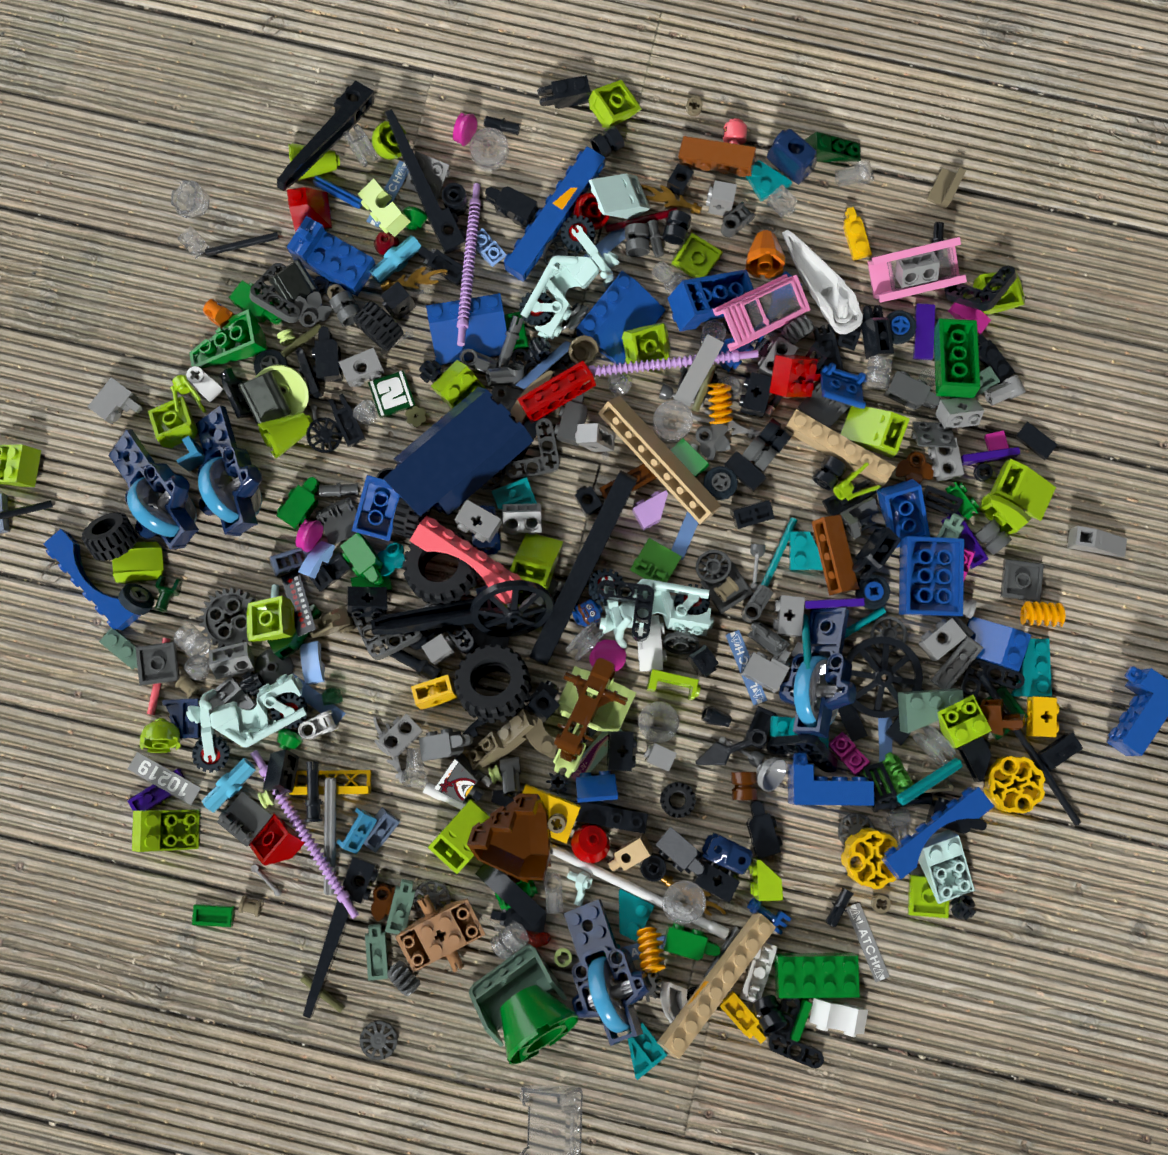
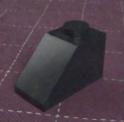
(976, 757)

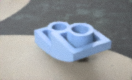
(489, 249)
(320, 553)
(312, 666)

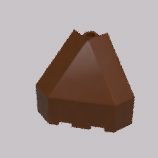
(515, 839)

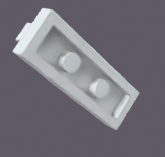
(758, 973)

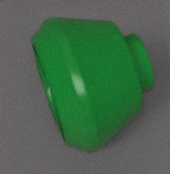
(416, 216)
(288, 739)

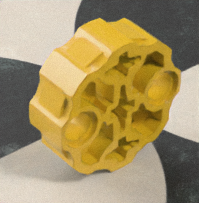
(1018, 766)
(863, 869)

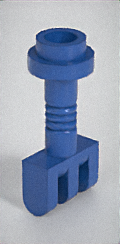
(755, 906)

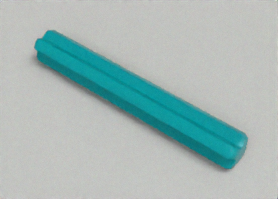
(929, 781)

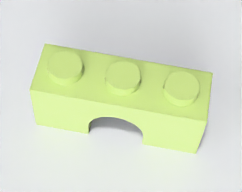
(391, 217)

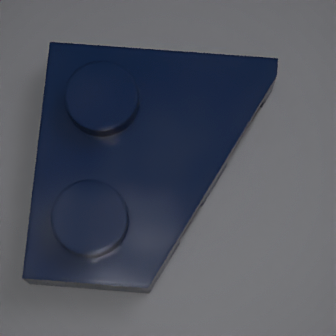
(177, 710)

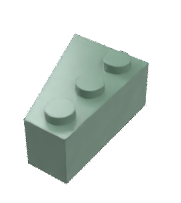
(921, 707)

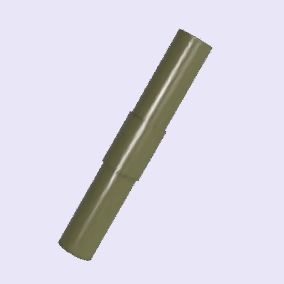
(300, 341)
(703, 389)
(325, 995)

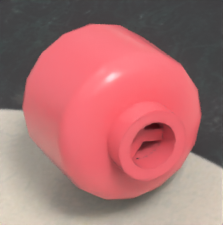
(735, 132)

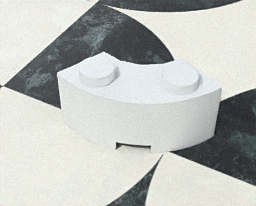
(650, 651)
(672, 999)
(838, 1016)

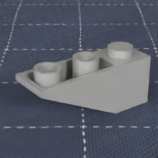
(1096, 541)

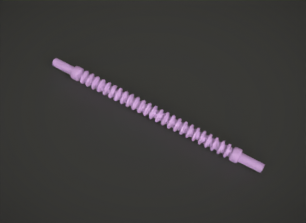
(468, 267)
(735, 356)
(343, 896)

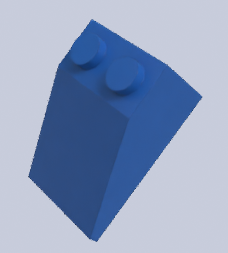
(376, 509)
(904, 509)
(1000, 643)
(596, 787)

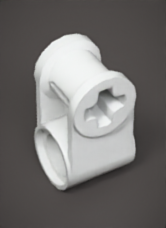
(204, 384)
(319, 725)

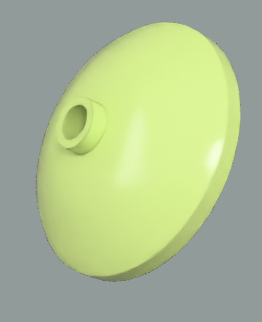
(296, 387)

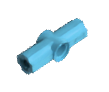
(395, 259)
(228, 785)

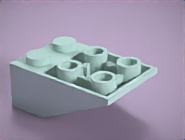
(620, 196)
(946, 866)

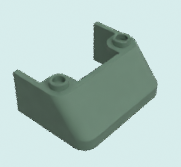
(507, 979)

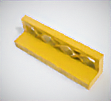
(302, 790)

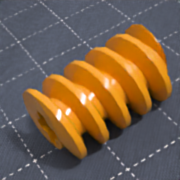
(721, 403)
(1042, 612)
(649, 950)

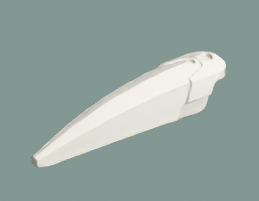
(827, 288)

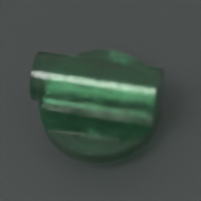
(331, 696)

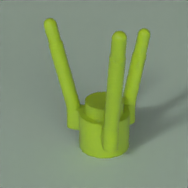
(182, 386)
(845, 488)

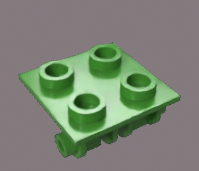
(655, 562)
(896, 772)

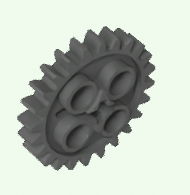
(224, 602)

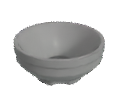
(771, 773)

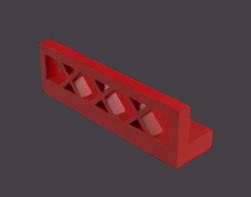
(556, 390)

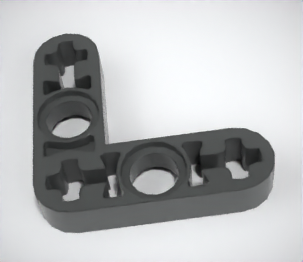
(290, 311)
(540, 461)
(377, 640)

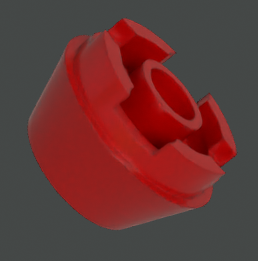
(588, 207)
(590, 843)

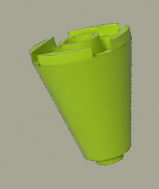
(324, 165)
(284, 432)

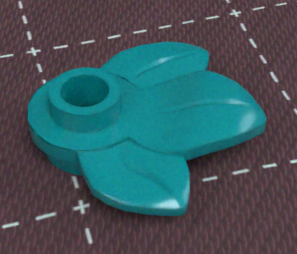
(392, 558)

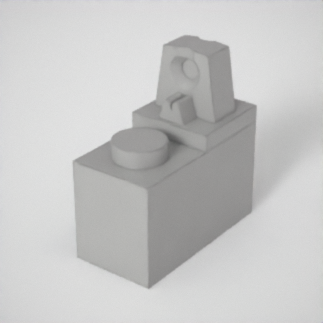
(113, 400)
(767, 672)

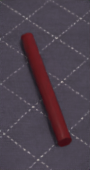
(643, 219)

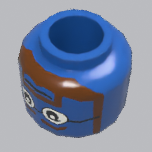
(587, 612)

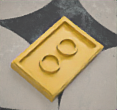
(557, 805)

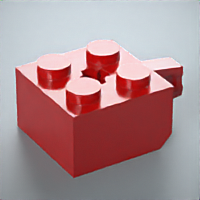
(794, 376)

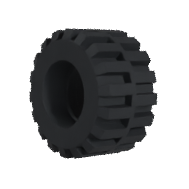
(378, 325)
(406, 519)
(109, 536)

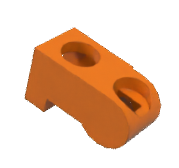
(217, 313)

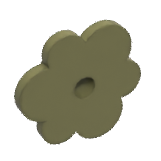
(415, 411)

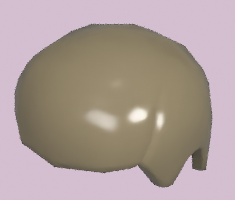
(583, 349)

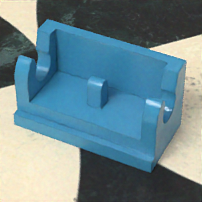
(358, 832)

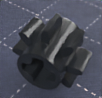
(539, 349)
(430, 371)
(251, 683)
(554, 785)
(963, 907)

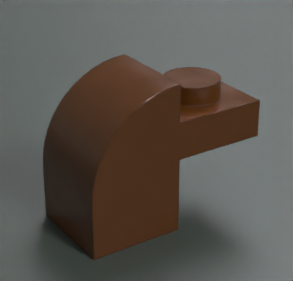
(997, 720)

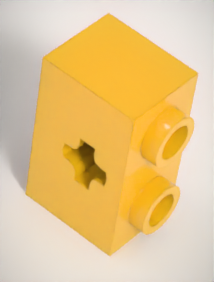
(434, 692)
(1042, 706)

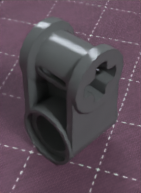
(739, 218)

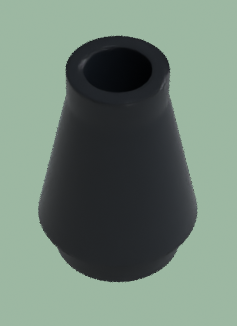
(715, 717)

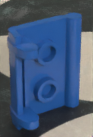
(842, 386)

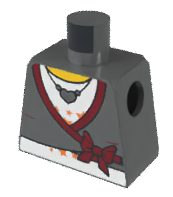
(460, 781)

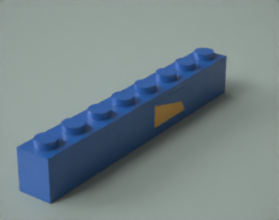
(556, 211)

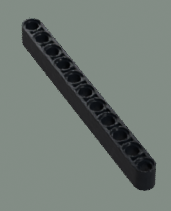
(583, 567)

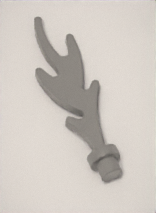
(731, 424)
(395, 763)

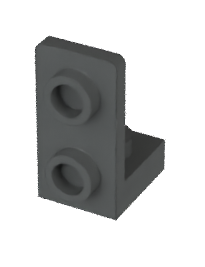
(852, 516)

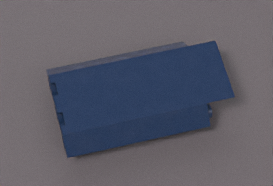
(457, 454)

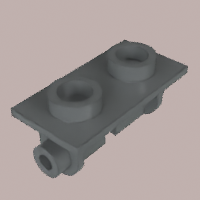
(768, 639)

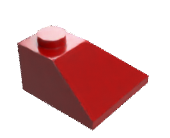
(309, 203)
(276, 842)

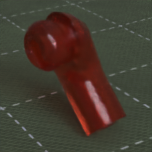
(539, 939)

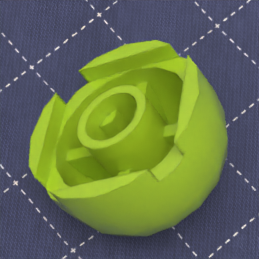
(384, 141)
(160, 736)

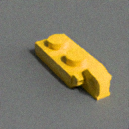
(856, 235)
(742, 1016)

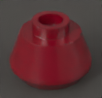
(384, 242)

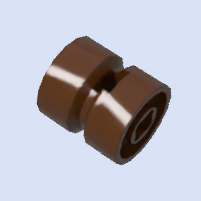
(744, 785)

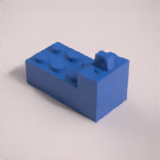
(330, 256)
(696, 297)
(1145, 713)
(818, 790)

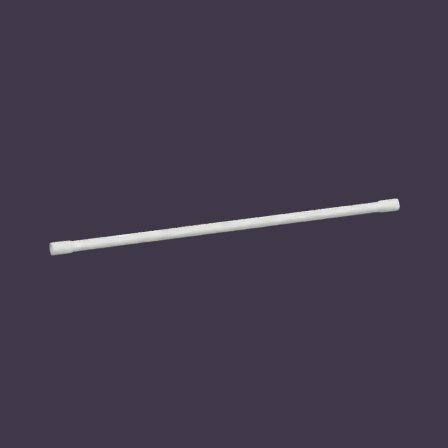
(711, 926)

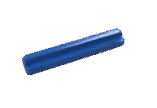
(337, 191)

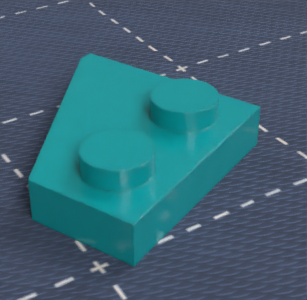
(766, 180)
(514, 493)
(803, 552)
(632, 914)
(645, 1052)

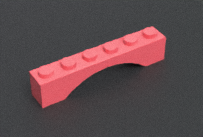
(434, 537)

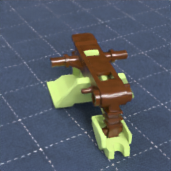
(591, 702)

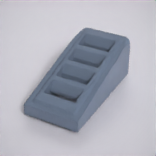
(273, 560)

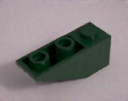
(834, 148)
(287, 646)

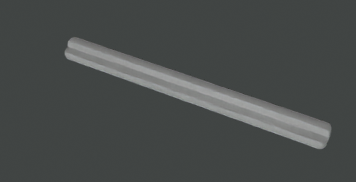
(330, 829)

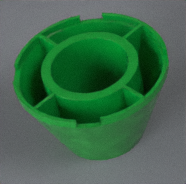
(533, 1021)

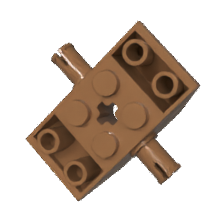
(423, 944)

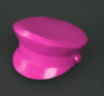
(464, 128)
(309, 535)
(609, 651)

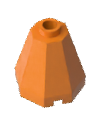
(765, 256)

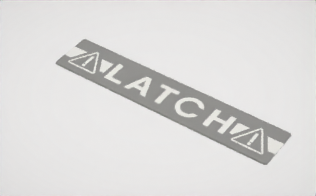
(867, 942)

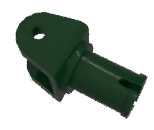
(166, 593)

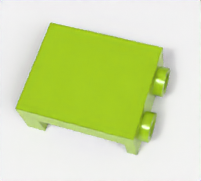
(692, 684)

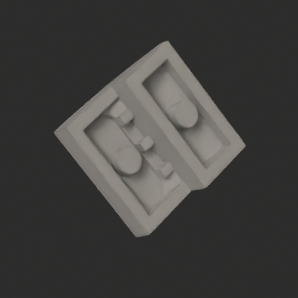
(229, 692)

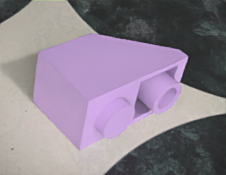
(650, 511)

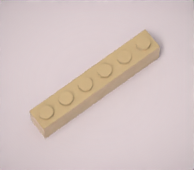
(838, 446)

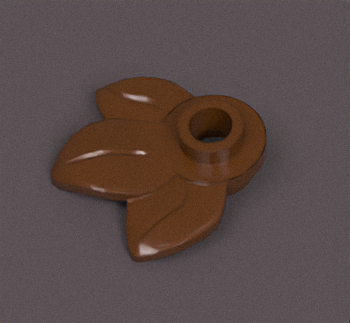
(917, 472)
(382, 904)

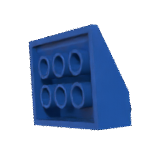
(619, 309)
(483, 335)
(931, 576)

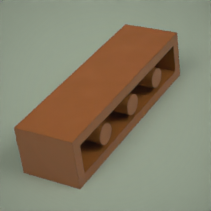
(717, 156)
(835, 555)

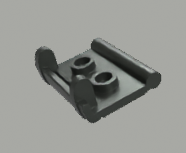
(293, 282)
(264, 398)

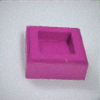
(996, 441)

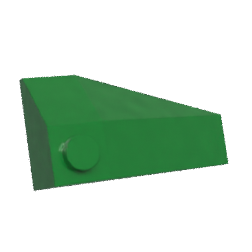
(233, 342)

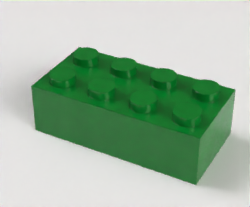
(956, 358)
(817, 975)

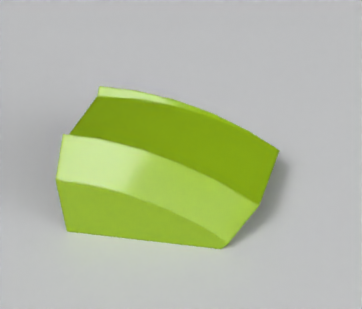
(613, 103)
(1011, 299)
(646, 343)
(170, 425)
(1006, 513)
(139, 564)
(270, 619)

